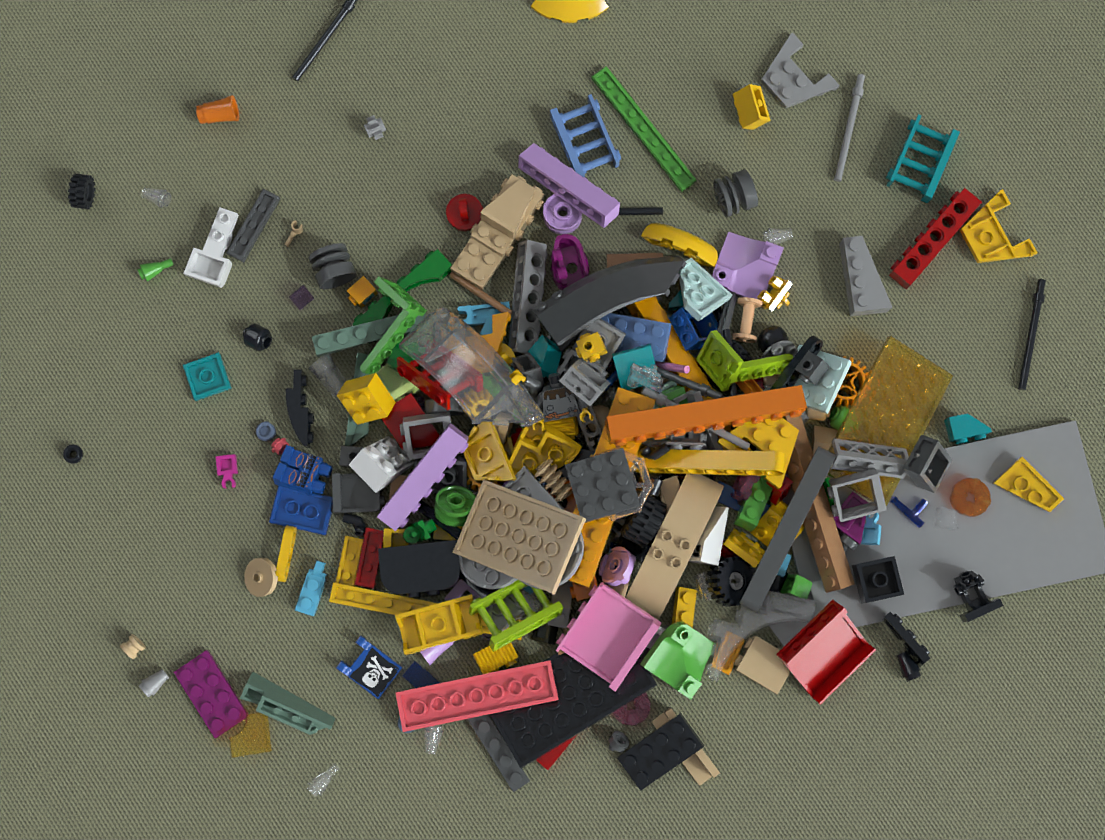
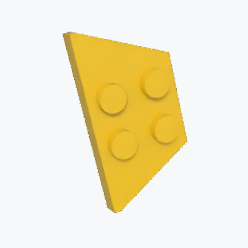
(487, 455)

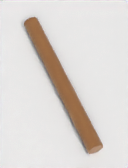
(481, 294)

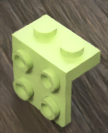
(395, 384)

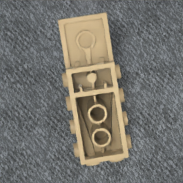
(498, 230)

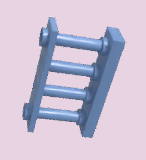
(565, 137)

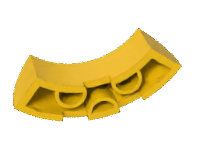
(673, 237)

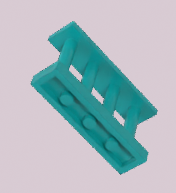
(933, 173)

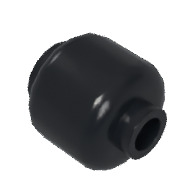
(257, 337)

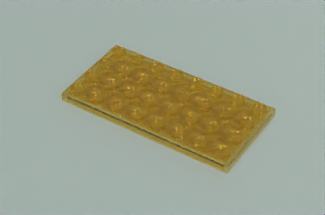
(892, 407)

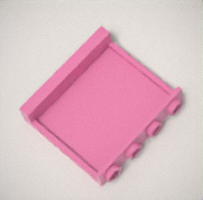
(608, 634)

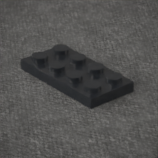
(660, 751)

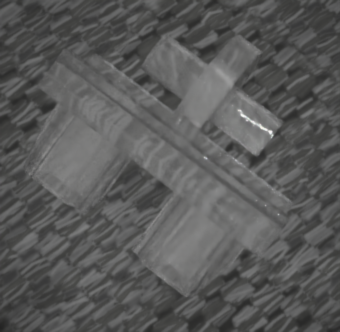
(645, 376)

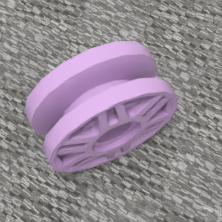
(557, 223)

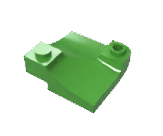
(679, 658)

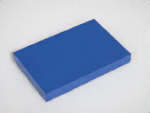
(302, 510)

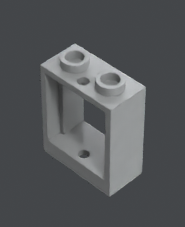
(586, 378)
(419, 420)
(861, 510)

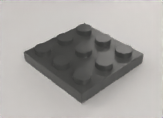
(602, 485)

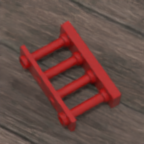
(421, 381)

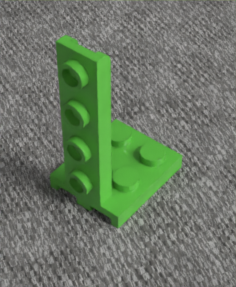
(396, 331)

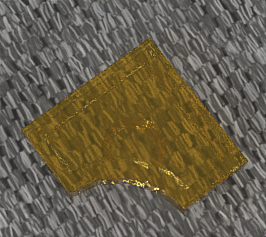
(253, 737)

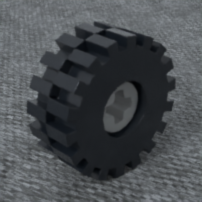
(720, 580)

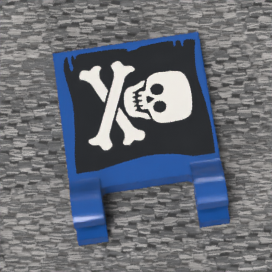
(371, 669)

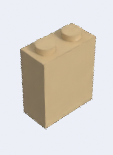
(762, 664)

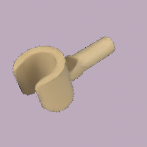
(294, 232)

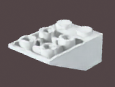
(381, 463)
(710, 543)

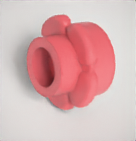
(279, 445)

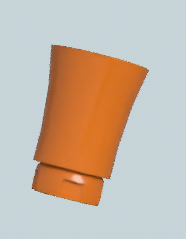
(218, 111)

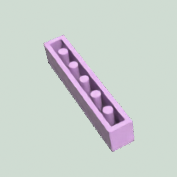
(569, 185)
(423, 476)

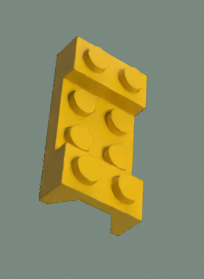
(438, 624)

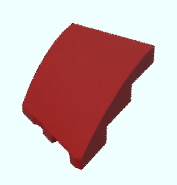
(421, 435)

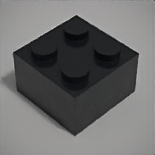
(877, 580)

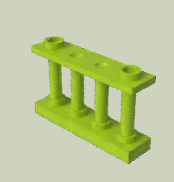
(516, 629)

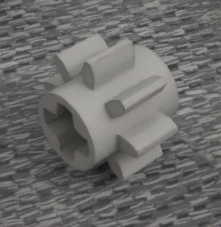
(374, 127)

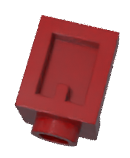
(780, 494)

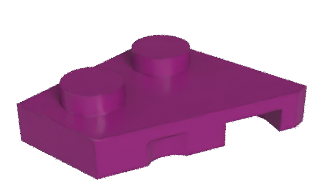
(854, 527)

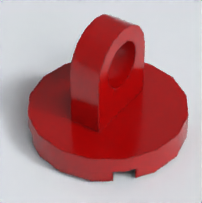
(464, 212)

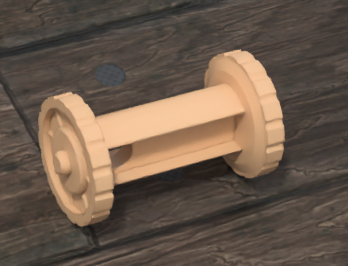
(747, 320)

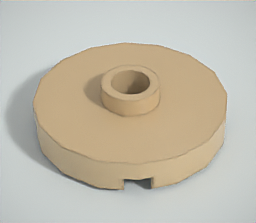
(260, 577)

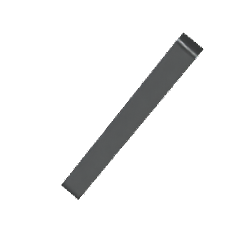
(788, 529)

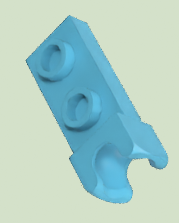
(478, 313)

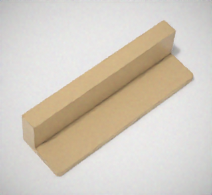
(699, 763)

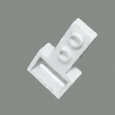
(209, 263)

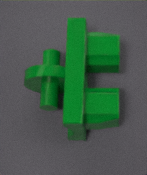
(419, 531)

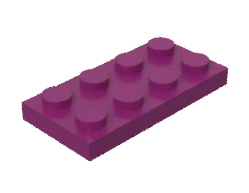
(211, 694)

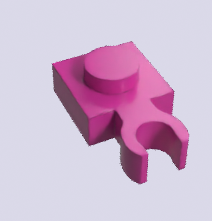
(226, 467)

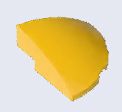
(569, 10)
(538, 446)

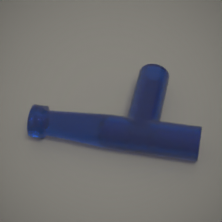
(911, 514)

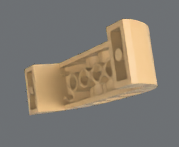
(674, 544)

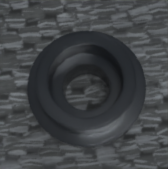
(67, 454)

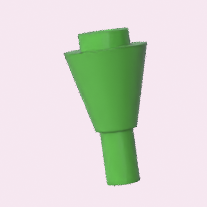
(150, 270)

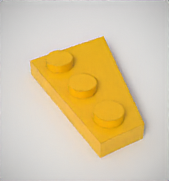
(1029, 485)

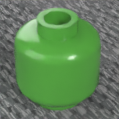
(837, 416)

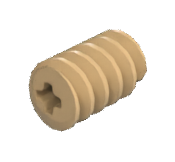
(553, 480)

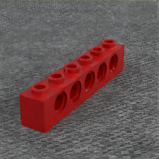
(967, 204)

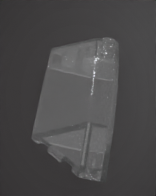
(470, 370)

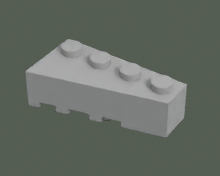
(862, 282)

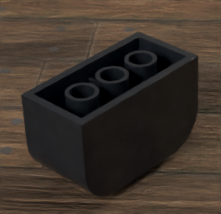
(419, 568)

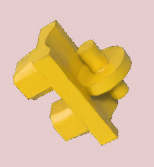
(777, 295)

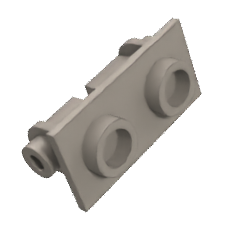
(694, 442)

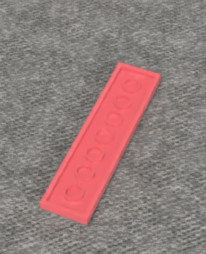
(476, 696)

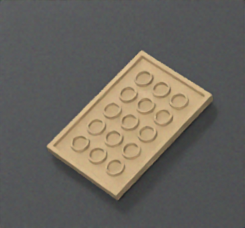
(519, 536)

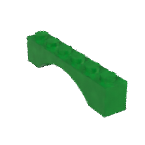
(431, 270)

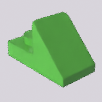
(796, 586)

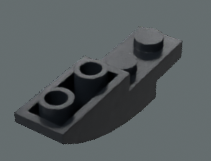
(300, 416)

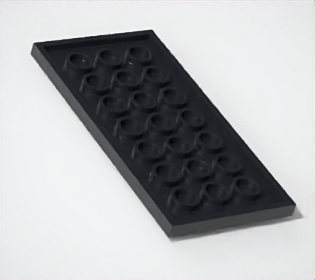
(581, 703)

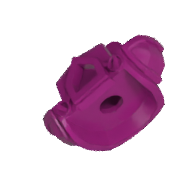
(566, 251)

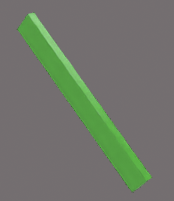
(643, 129)

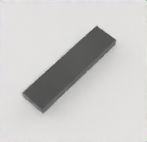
(253, 225)

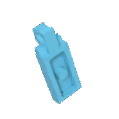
(312, 590)

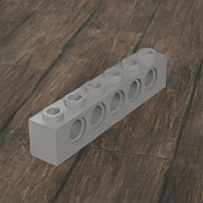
(525, 270)

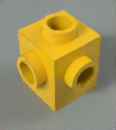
(597, 349)

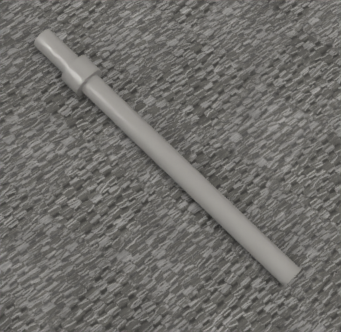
(857, 94)
(661, 400)

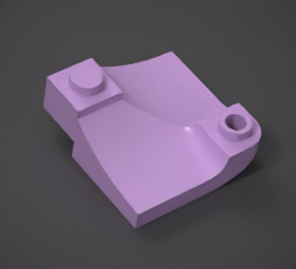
(746, 265)

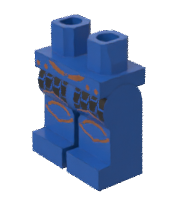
(301, 471)

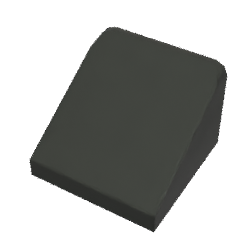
(545, 634)

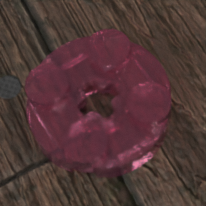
(743, 486)
(637, 715)

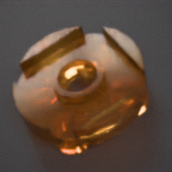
(959, 494)

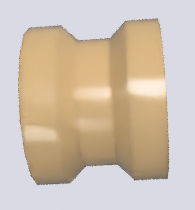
(132, 646)

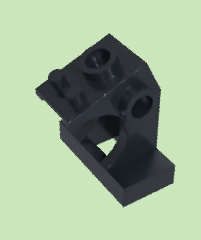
(978, 606)

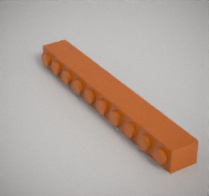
(705, 415)

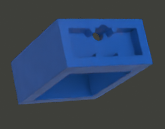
(688, 336)

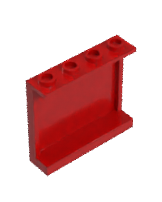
(825, 652)

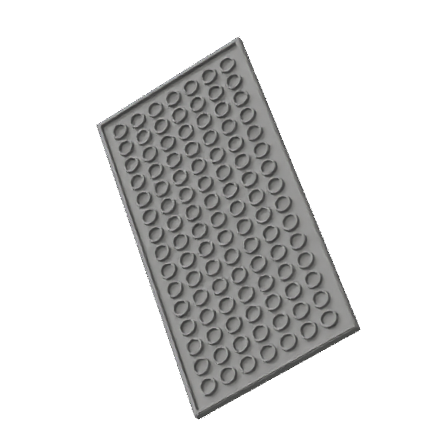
(1009, 544)

